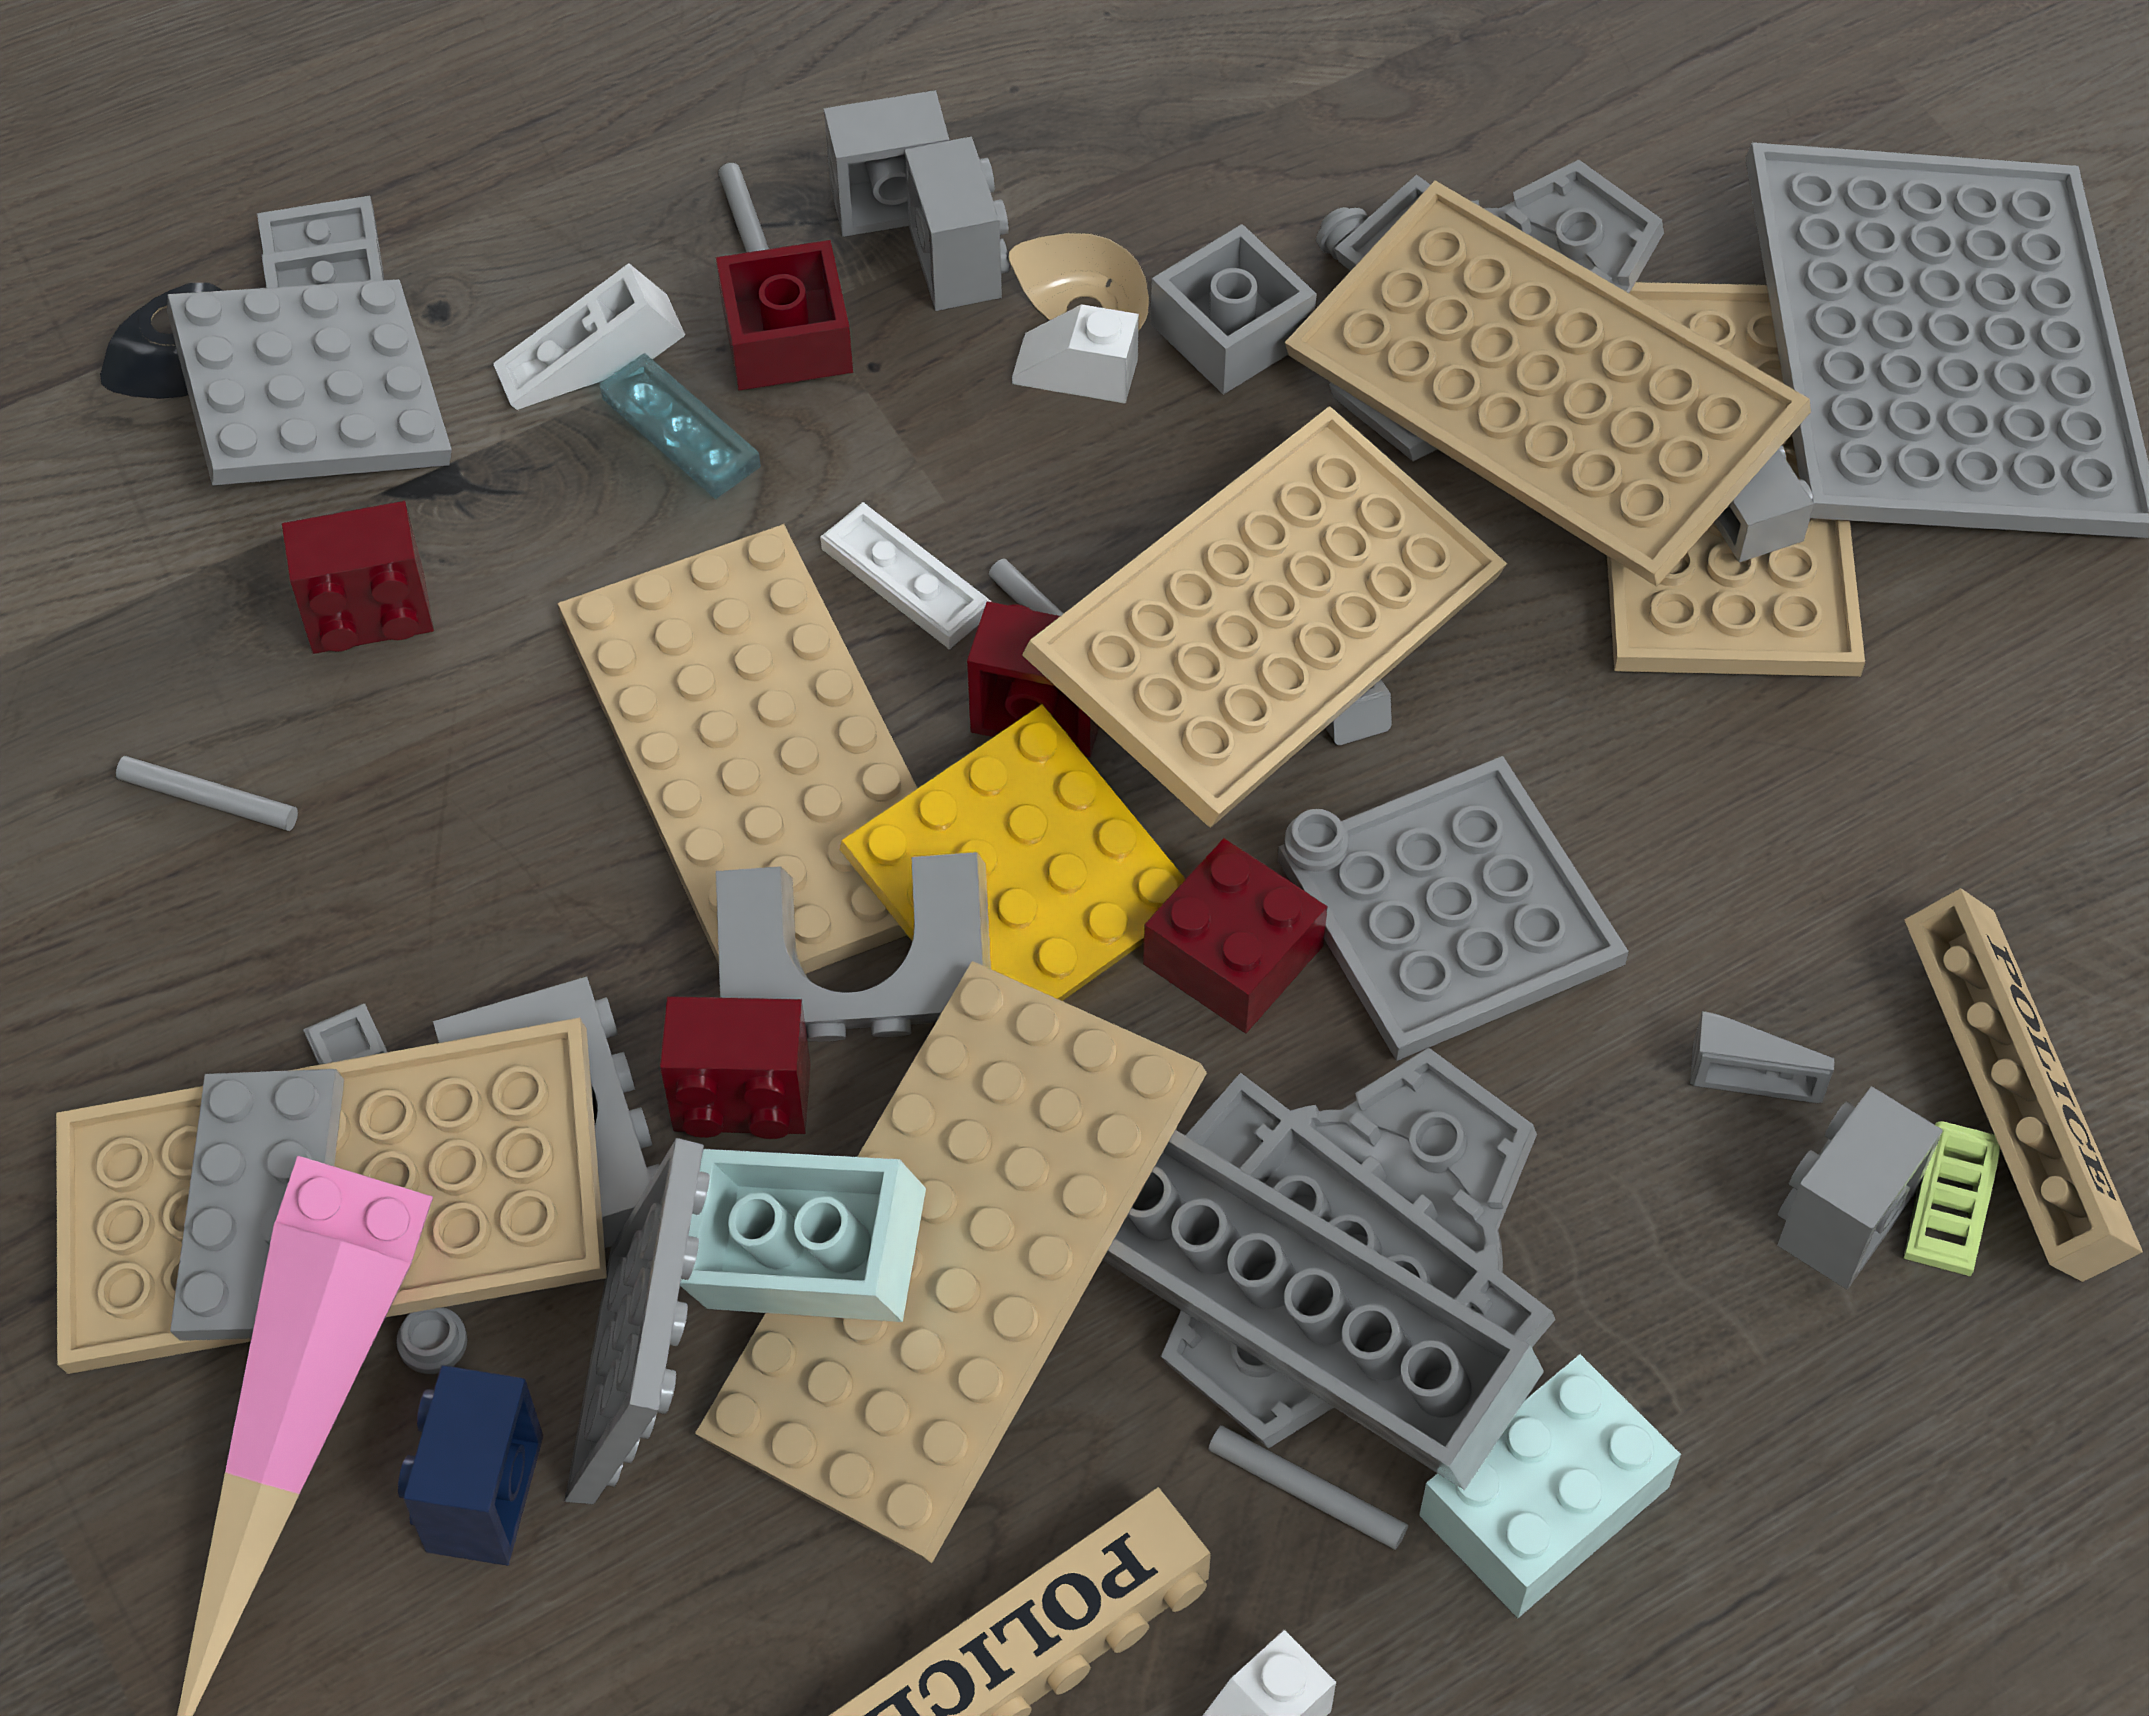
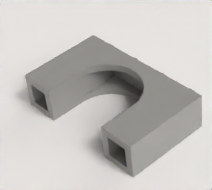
(762, 959)
(618, 1130)

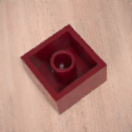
(784, 315)
(357, 577)
(1007, 686)
(1234, 935)
(736, 1066)

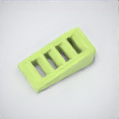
(1963, 1157)

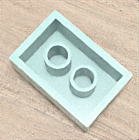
(806, 1235)
(1552, 1486)

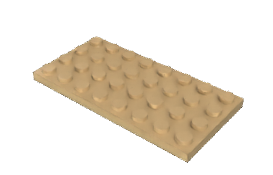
(1548, 381)
(1264, 614)
(1753, 616)
(746, 731)
(476, 1122)
(1030, 1155)

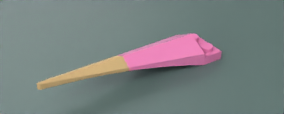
(321, 1302)

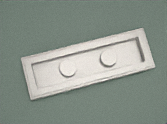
(905, 575)

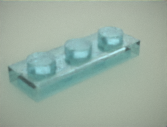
(680, 425)

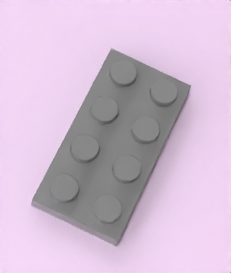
(240, 1171)

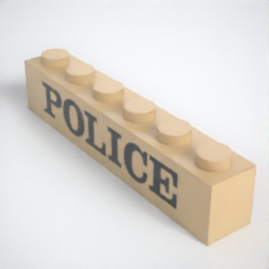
(2022, 1087)
(1052, 1621)

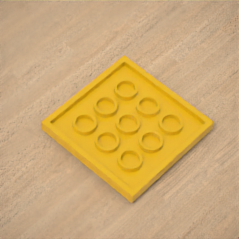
(1060, 851)

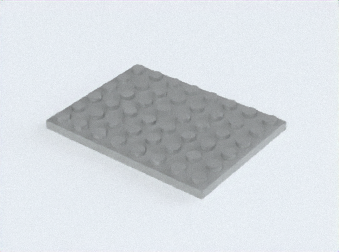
(1948, 341)

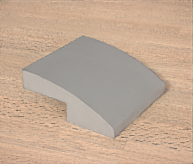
(321, 244)

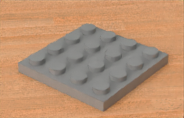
(307, 381)
(1457, 909)
(638, 1324)

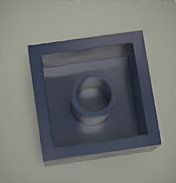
(472, 1464)

